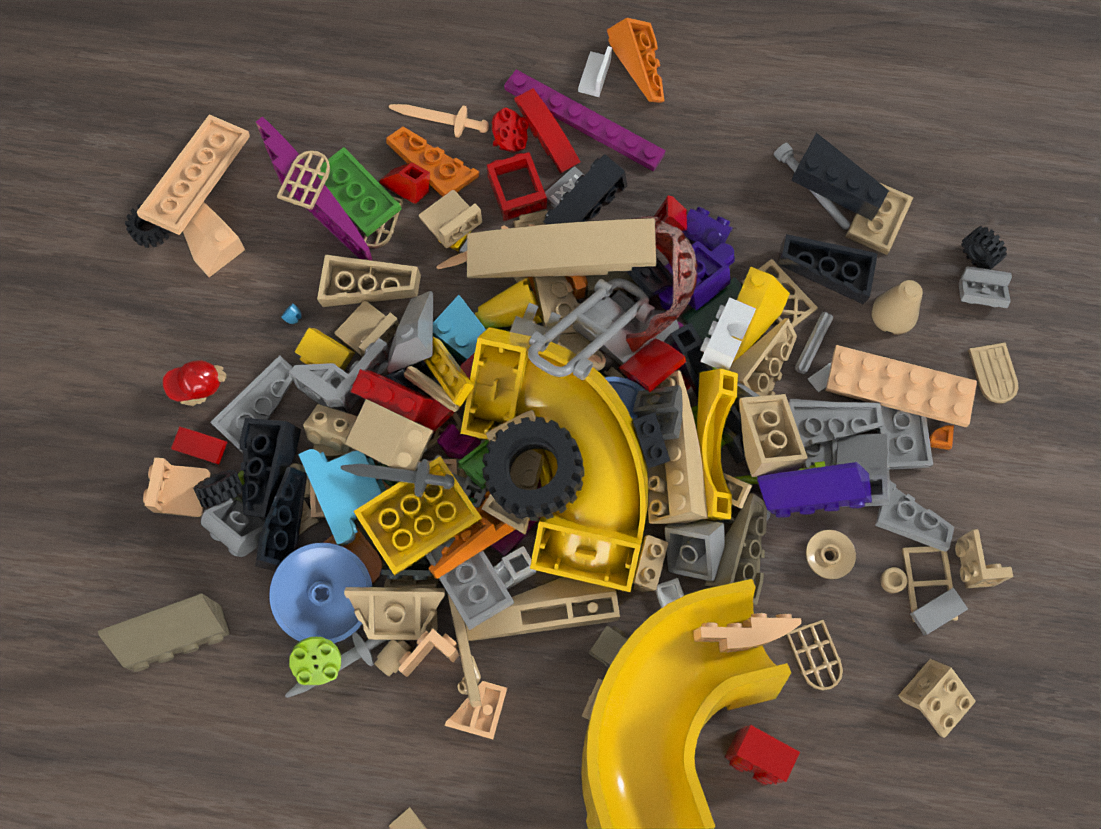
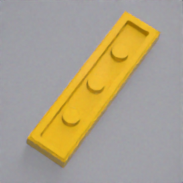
(448, 373)

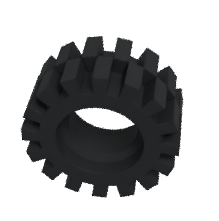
(144, 237)
(984, 248)
(218, 488)

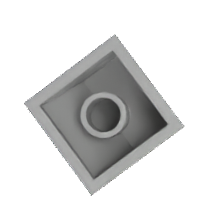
(695, 548)

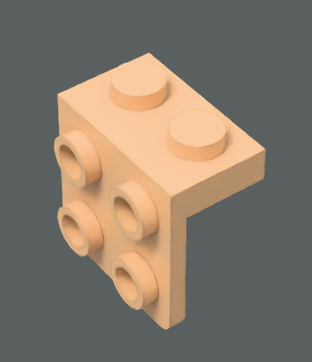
(172, 489)
(425, 645)

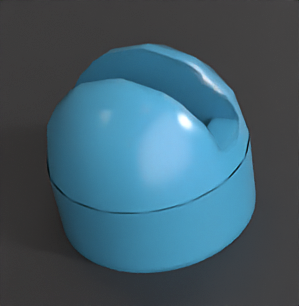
(291, 314)

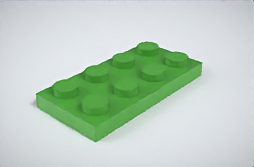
(359, 192)

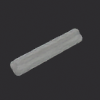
(813, 342)

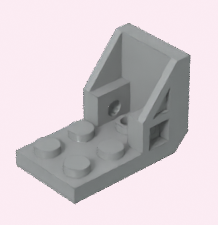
(331, 385)

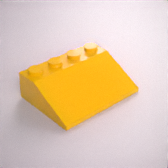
(413, 526)

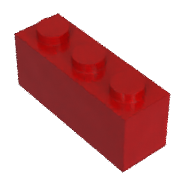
(392, 395)

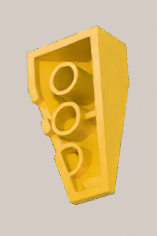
(769, 299)

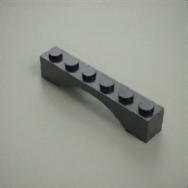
(689, 344)

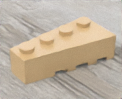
(359, 280)

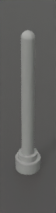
(785, 154)

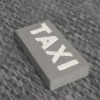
(563, 185)

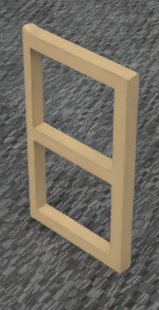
(905, 551)

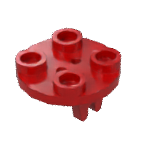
(509, 130)

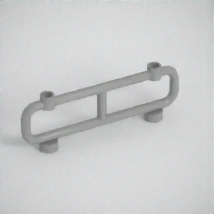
(579, 364)

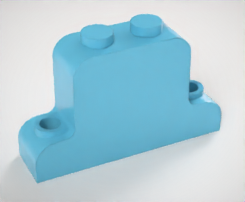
(340, 491)

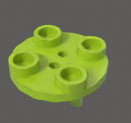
(303, 662)

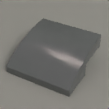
(667, 406)

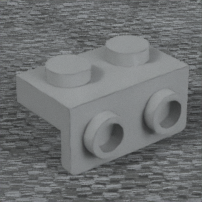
(985, 287)

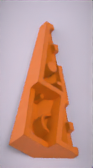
(471, 541)

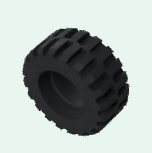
(513, 443)

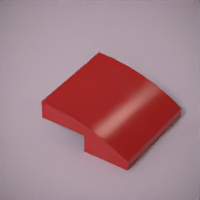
(653, 364)

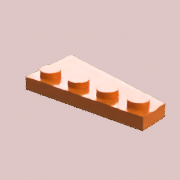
(445, 172)

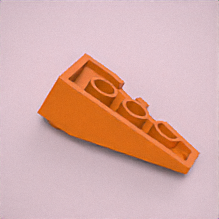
(635, 47)

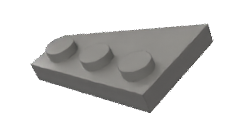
(914, 521)

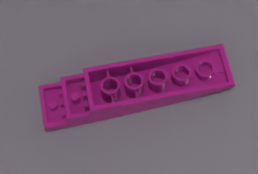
(326, 208)

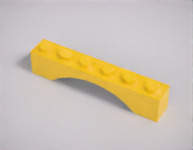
(715, 399)

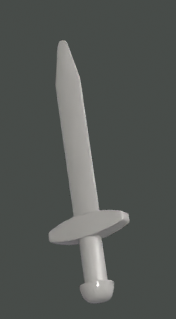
(361, 649)

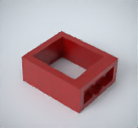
(522, 205)

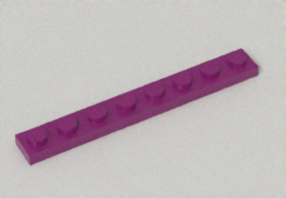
(589, 122)

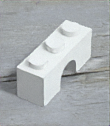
(722, 347)
(514, 568)

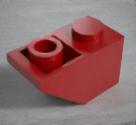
(408, 181)

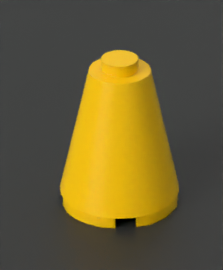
(504, 307)

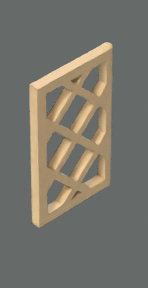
(798, 295)

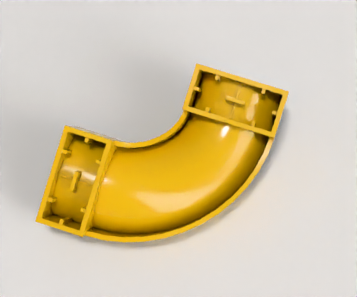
(605, 525)
(656, 703)

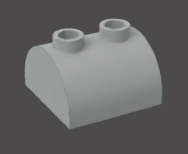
(233, 528)

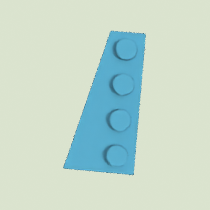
(458, 329)

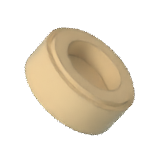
(893, 580)

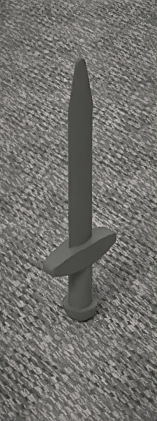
(419, 478)

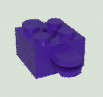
(712, 267)

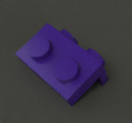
(706, 229)

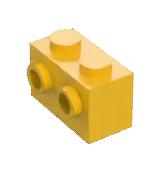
(321, 349)

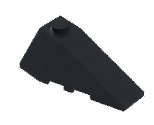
(283, 523)

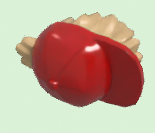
(193, 382)

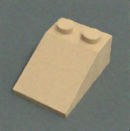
(770, 435)
(389, 437)

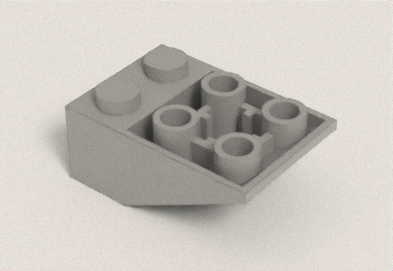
(873, 455)

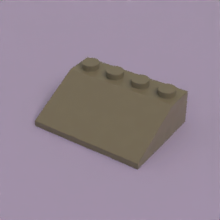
(166, 632)

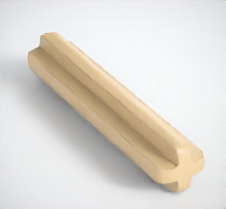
(430, 387)

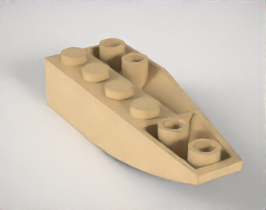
(678, 485)
(551, 607)

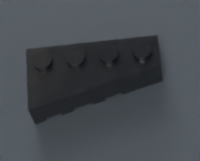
(589, 193)
(830, 265)

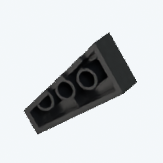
(839, 179)

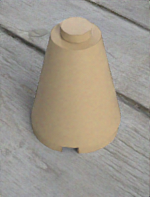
(898, 308)

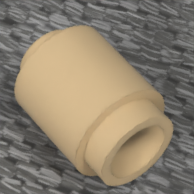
(390, 656)

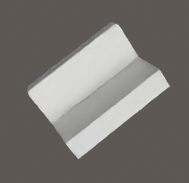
(595, 73)

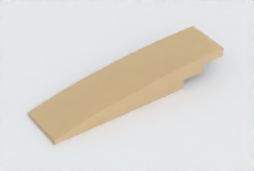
(562, 249)

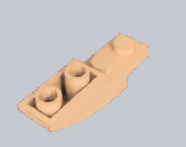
(751, 634)

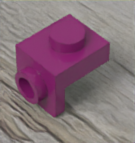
(457, 444)

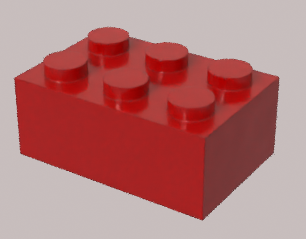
(761, 755)

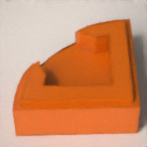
(942, 437)

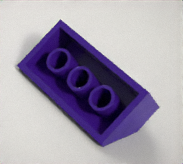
(816, 489)

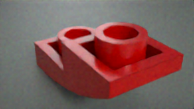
(199, 445)

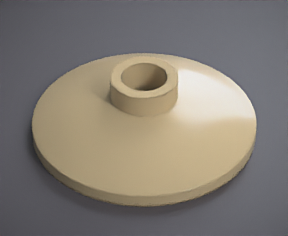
(840, 548)

